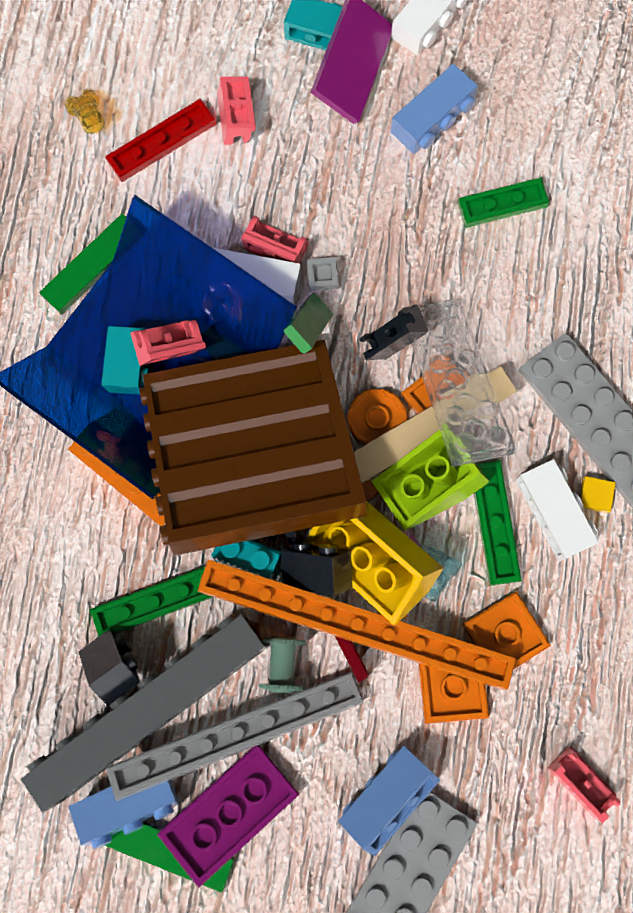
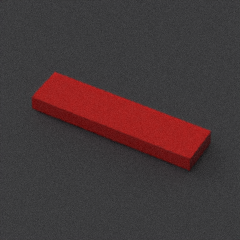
(160, 140)

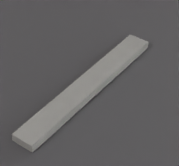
(233, 736)

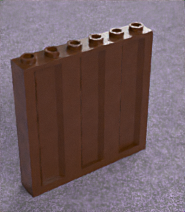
(250, 448)

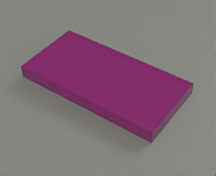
(352, 59)
(228, 815)

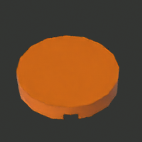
(375, 414)

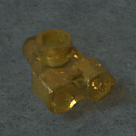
(86, 110)

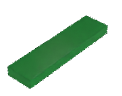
(84, 268)
(496, 527)
(149, 603)
(149, 848)

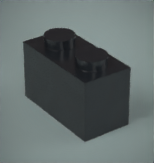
(317, 568)
(109, 666)

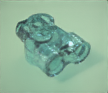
(451, 568)

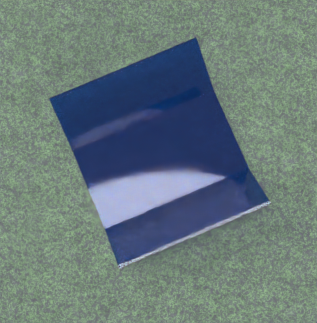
(153, 282)

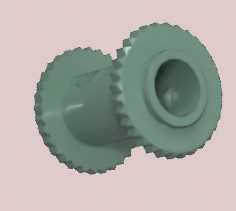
(282, 664)

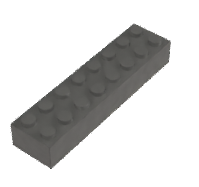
(142, 714)

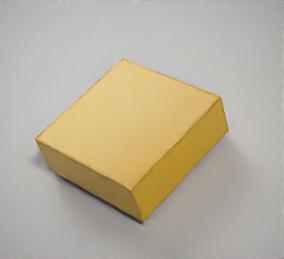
(597, 494)

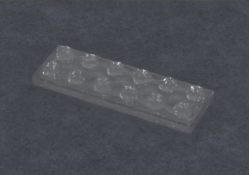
(460, 386)

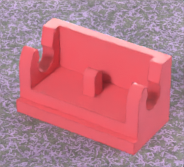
(235, 108)
(273, 243)
(167, 342)
(584, 784)

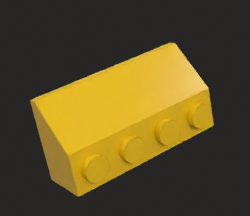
(385, 562)

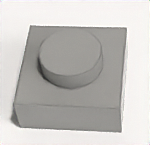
(322, 274)

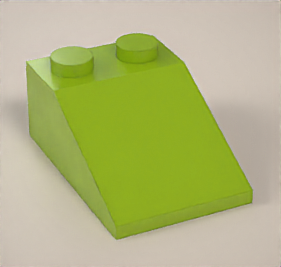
(427, 483)

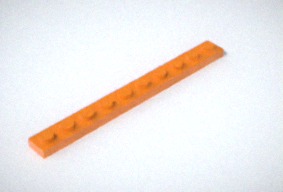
(356, 625)

